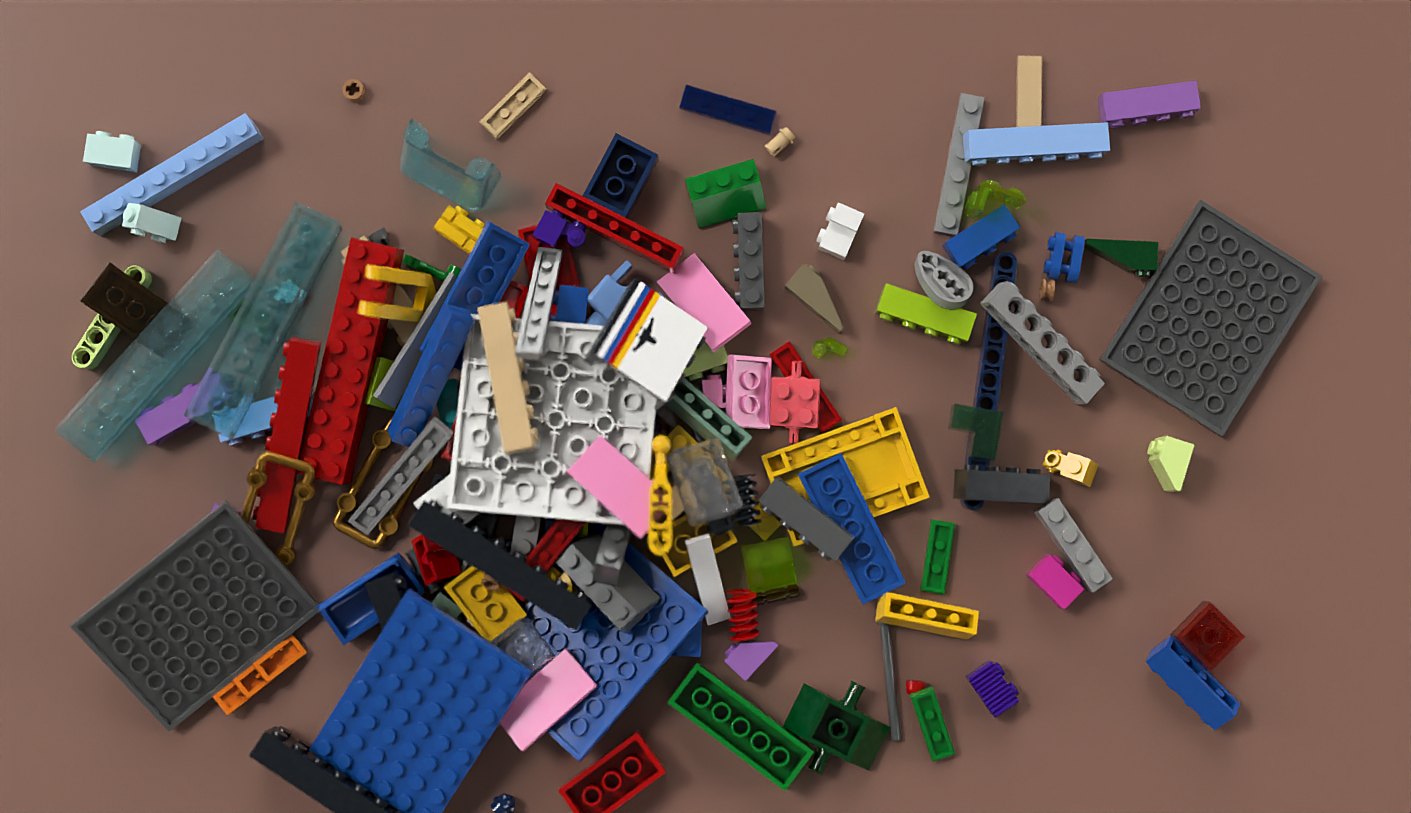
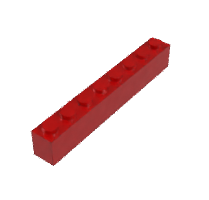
(288, 432)

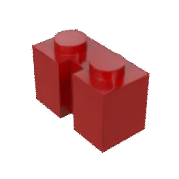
(435, 561)

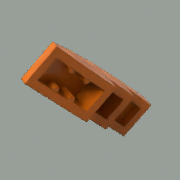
(259, 674)

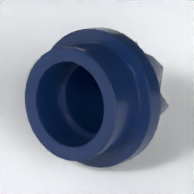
(503, 804)

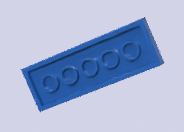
(484, 274)
(867, 555)

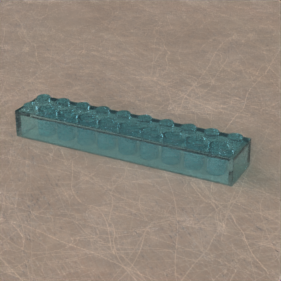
(263, 321)
(155, 355)

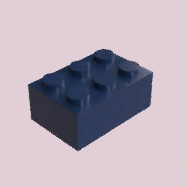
(621, 175)

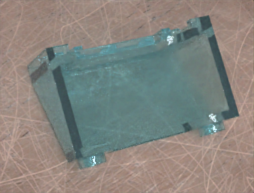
(464, 187)

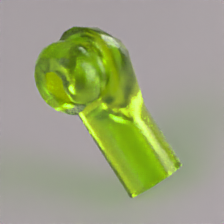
(827, 345)

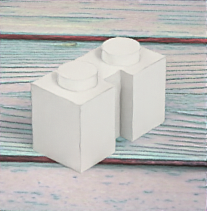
(840, 230)

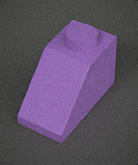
(748, 656)

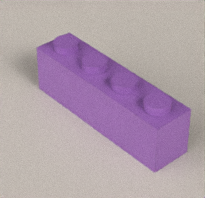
(1149, 103)
(167, 418)

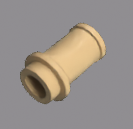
(780, 141)

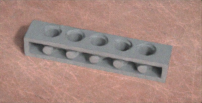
(1046, 357)

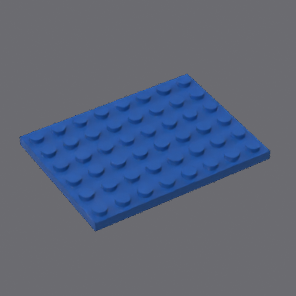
(614, 659)
(420, 708)

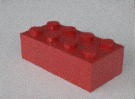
(613, 777)

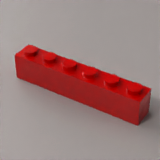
(615, 228)

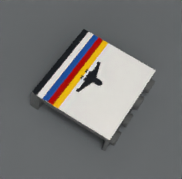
(648, 341)

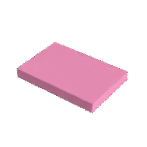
(749, 391)

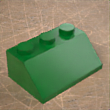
(725, 192)

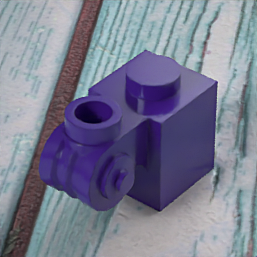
(554, 227)

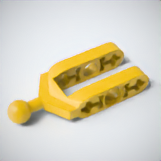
(424, 294)
(660, 445)

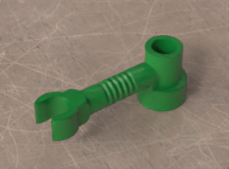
(428, 269)

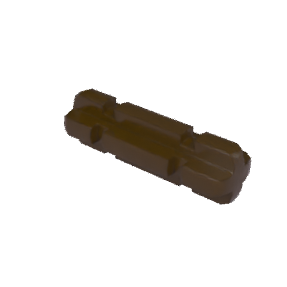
(777, 594)

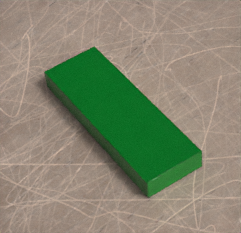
(937, 556)
(932, 724)

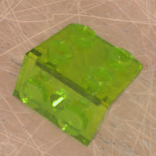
(992, 191)

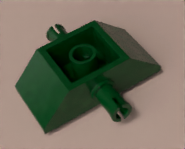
(816, 713)

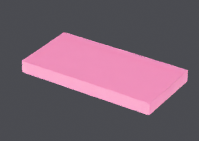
(703, 298)
(617, 485)
(546, 699)

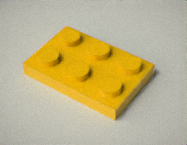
(485, 609)

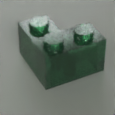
(982, 425)

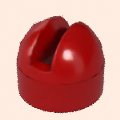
(914, 686)

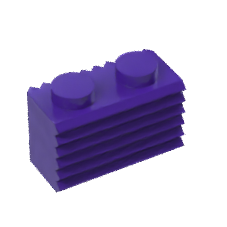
(992, 688)

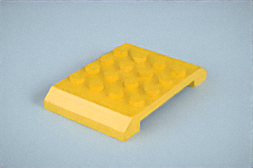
(875, 454)

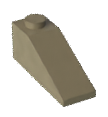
(811, 292)

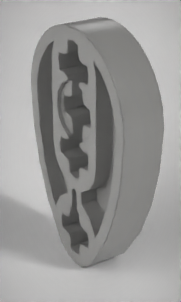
(936, 288)

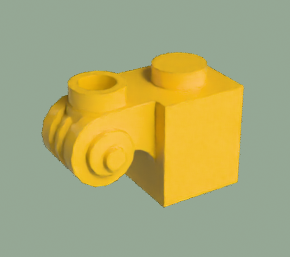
(1072, 467)

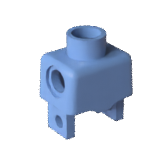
(607, 294)

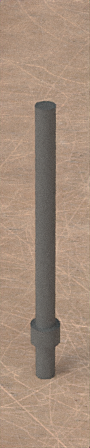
(890, 680)

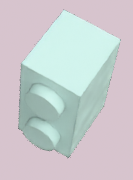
(112, 152)

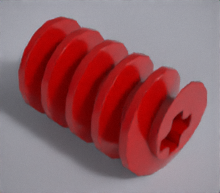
(744, 614)

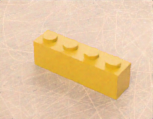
(927, 616)

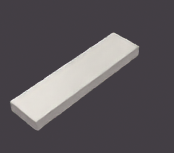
(707, 578)

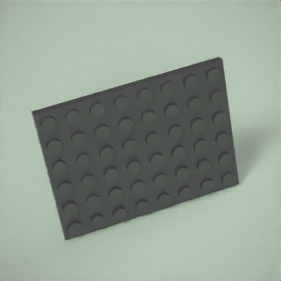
(1210, 318)
(196, 616)

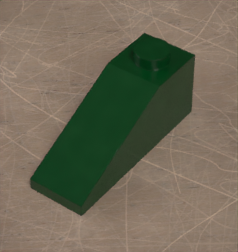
(1131, 256)

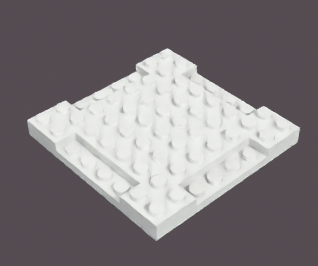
(570, 410)

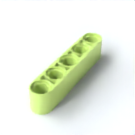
(109, 331)

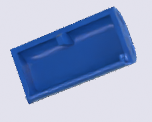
(351, 609)

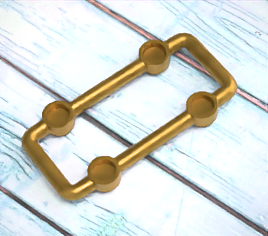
(303, 491)
(347, 501)

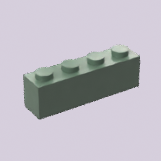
(708, 419)

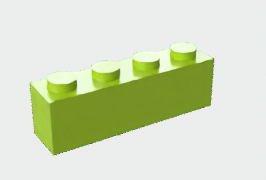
(923, 313)

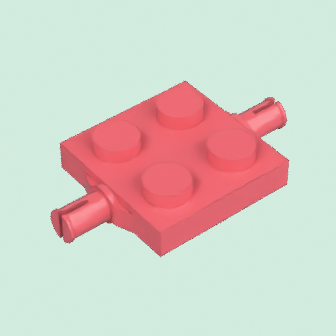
(795, 402)

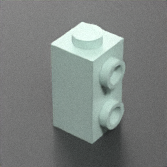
(150, 221)

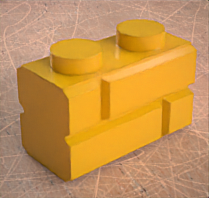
(458, 228)

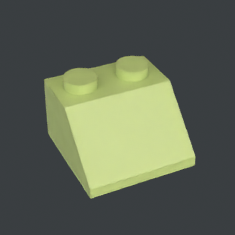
(1170, 461)

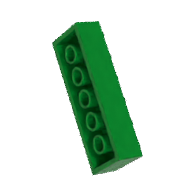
(740, 726)

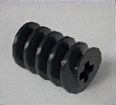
(746, 514)

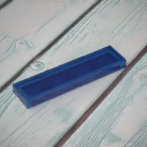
(727, 109)

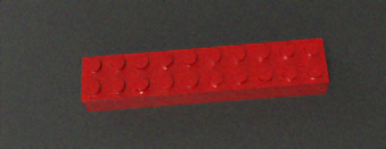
(348, 364)

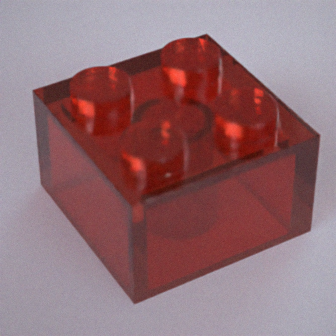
(1207, 635)

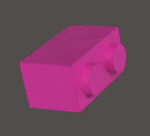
(1055, 581)

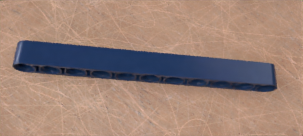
(986, 368)

